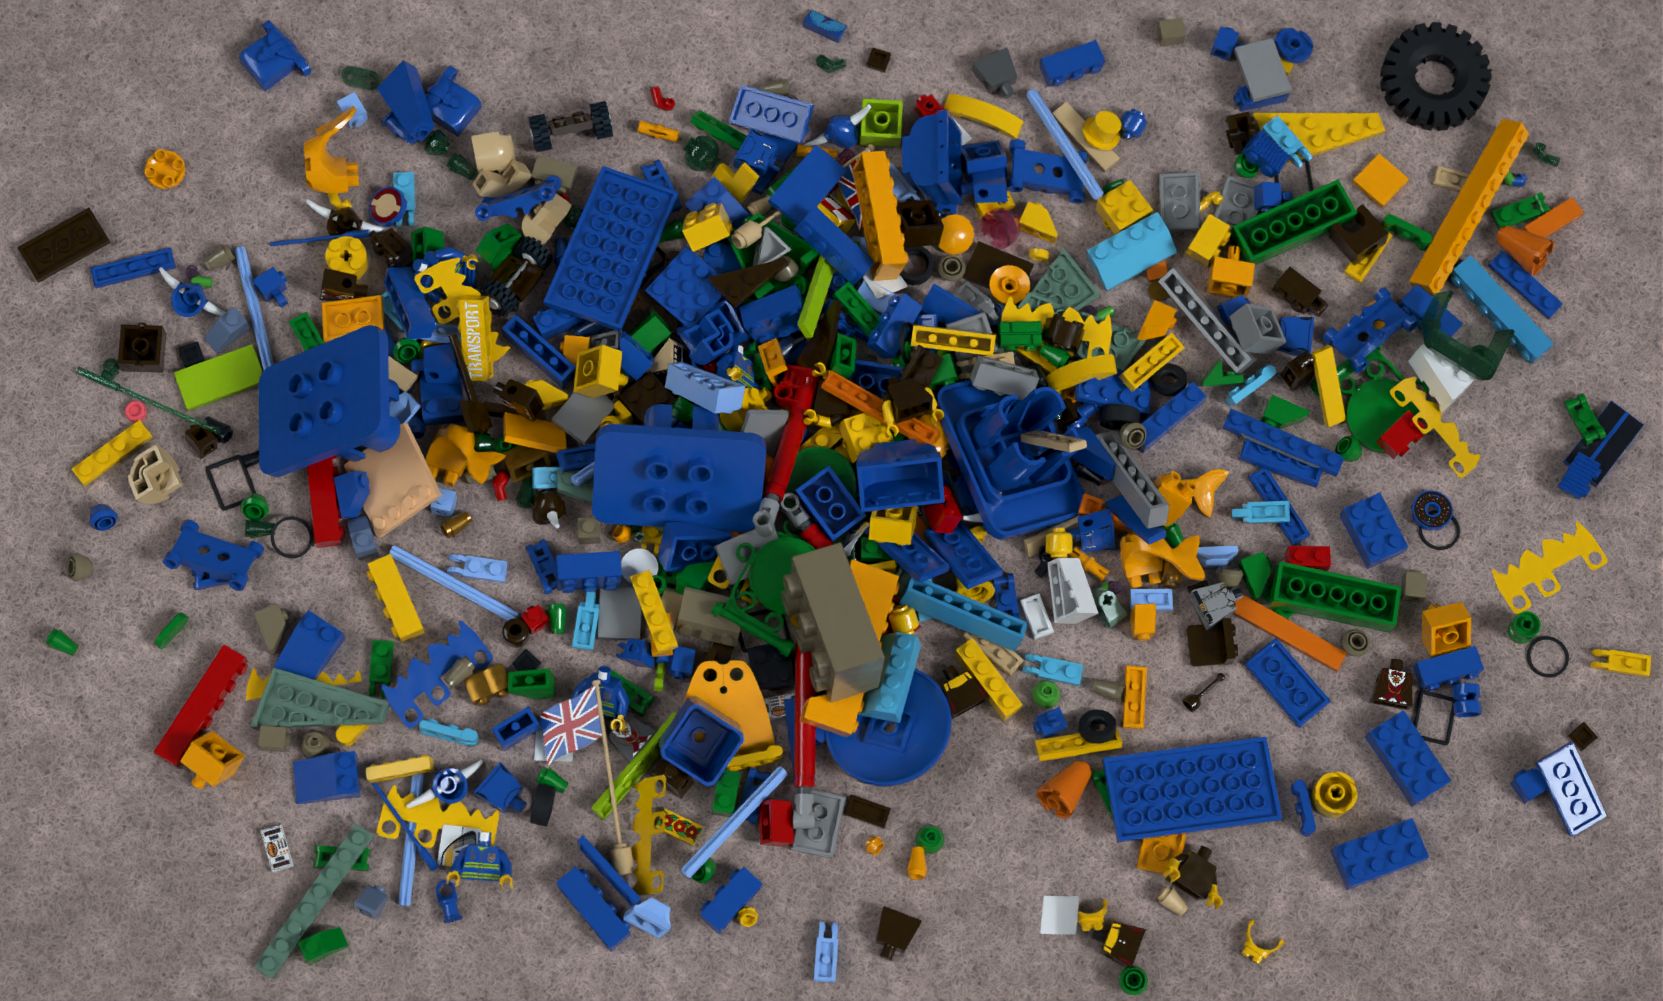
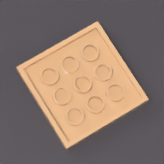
(397, 483)

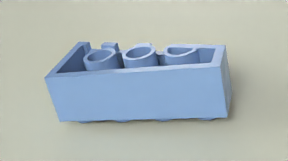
(704, 388)

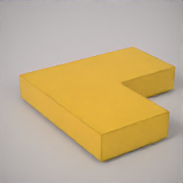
(739, 183)

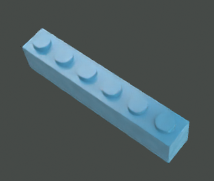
(1500, 309)
(964, 613)

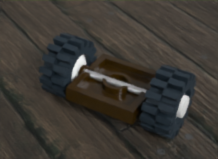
(577, 122)
(516, 276)

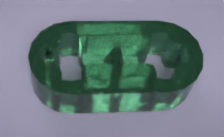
(361, 74)

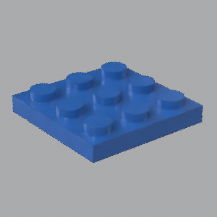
(685, 288)

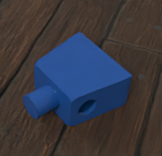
(987, 186)
(438, 365)

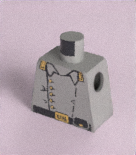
(1215, 603)

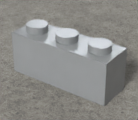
(1003, 377)

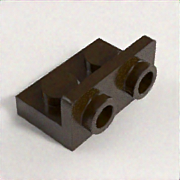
(922, 366)

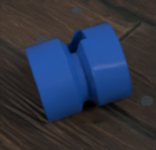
(1466, 700)

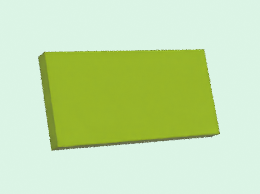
(219, 377)

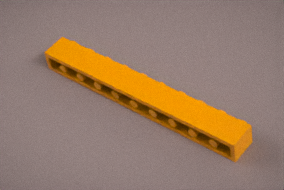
(1469, 206)

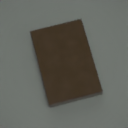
(987, 260)

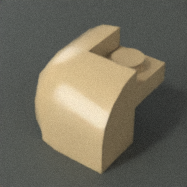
(493, 151)
(544, 218)
(154, 476)

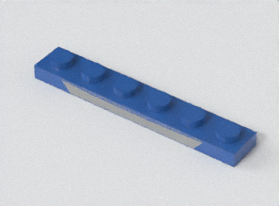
(1283, 442)

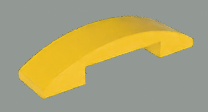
(984, 113)
(1082, 370)

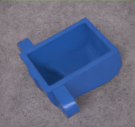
(272, 58)
(451, 104)

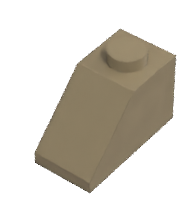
(272, 625)

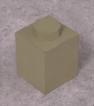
(1170, 32)
(588, 531)
(1414, 586)
(274, 738)

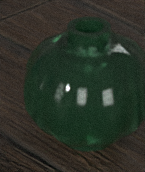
(701, 153)

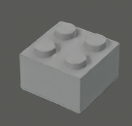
(1257, 329)

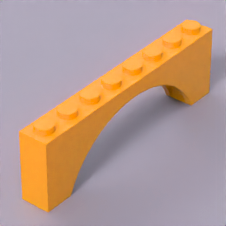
(877, 593)

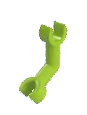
(660, 670)

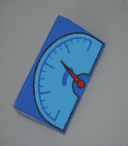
(824, 26)

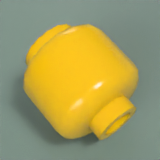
(1058, 543)
(903, 619)

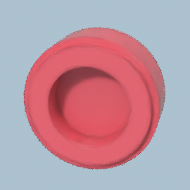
(135, 411)

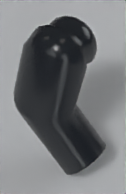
(1044, 559)

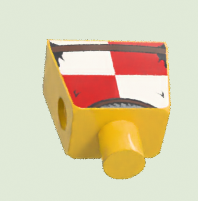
(837, 213)

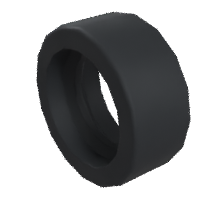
(926, 255)
(1117, 415)
(542, 805)

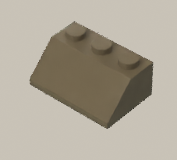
(698, 621)

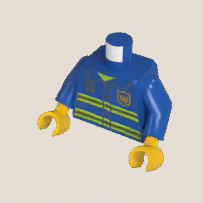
(434, 257)
(740, 370)
(613, 695)
(482, 862)

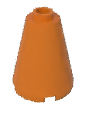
(1525, 248)
(1065, 789)

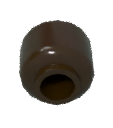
(515, 632)

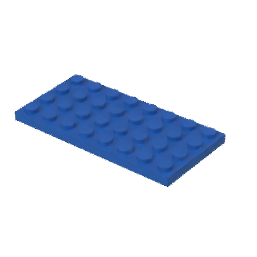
(611, 248)
(1191, 789)

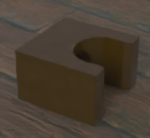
(1363, 243)

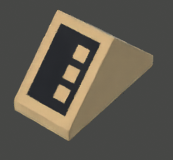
(670, 353)

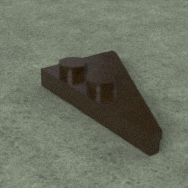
(742, 283)
(821, 345)

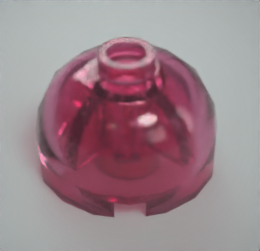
(1001, 226)

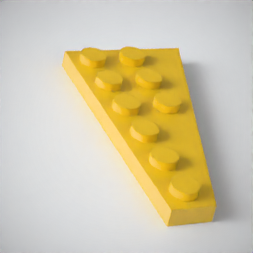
(1326, 130)

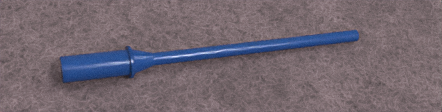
(355, 234)
(421, 849)

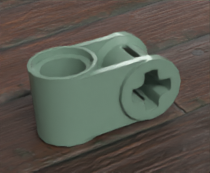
(1108, 607)

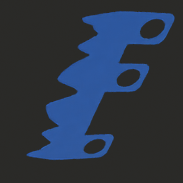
(425, 677)

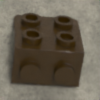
(392, 248)
(1212, 645)

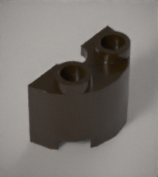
(1240, 130)
(1063, 333)

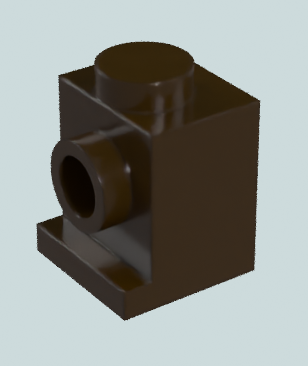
(207, 441)

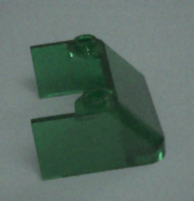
(1479, 360)

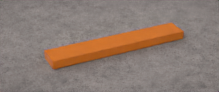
(872, 406)
(1289, 633)

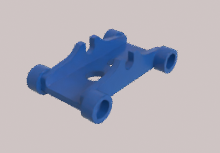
(1025, 176)
(518, 200)
(1384, 310)
(233, 570)

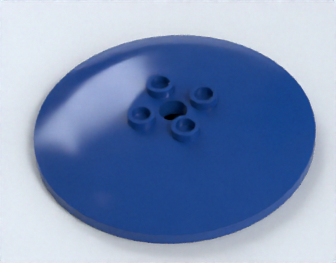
(906, 752)

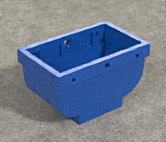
(931, 157)
(899, 475)

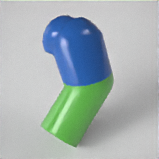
(1517, 181)

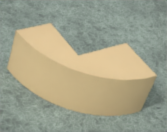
(495, 185)

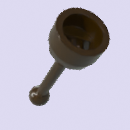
(614, 396)
(1193, 702)

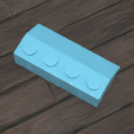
(1131, 251)
(897, 672)

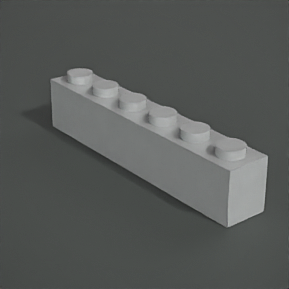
(1206, 319)
(1134, 483)

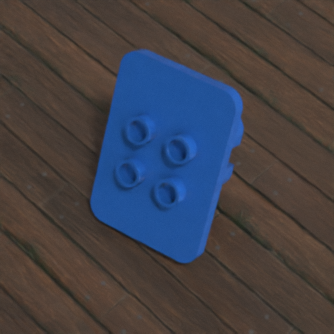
(327, 403)
(678, 473)
(1011, 481)

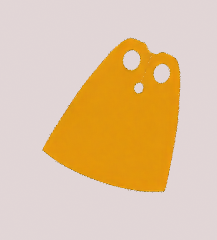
(741, 703)

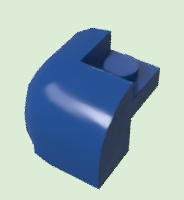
(709, 338)

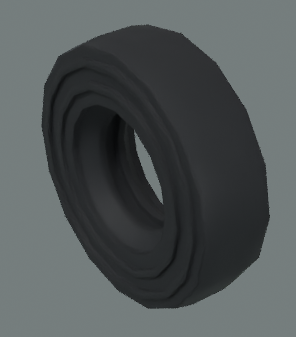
(1165, 388)
(1097, 736)

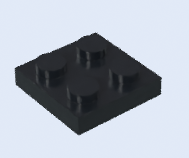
(771, 668)

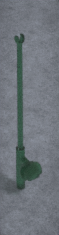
(111, 370)

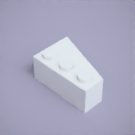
(1442, 377)
(1070, 591)

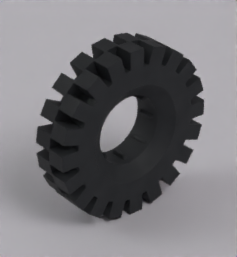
(1444, 47)

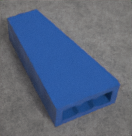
(407, 100)

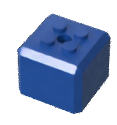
(705, 758)

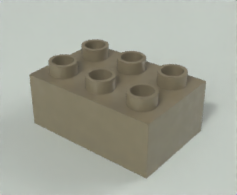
(832, 623)

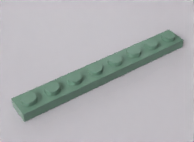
(314, 901)

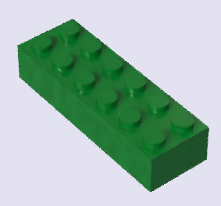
(1293, 223)
(1334, 597)

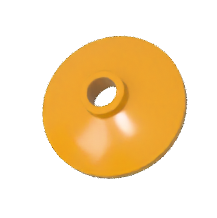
(1011, 276)

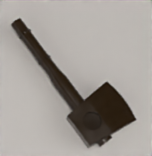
(473, 411)

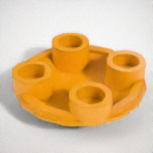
(165, 169)
(956, 235)

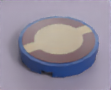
(388, 206)

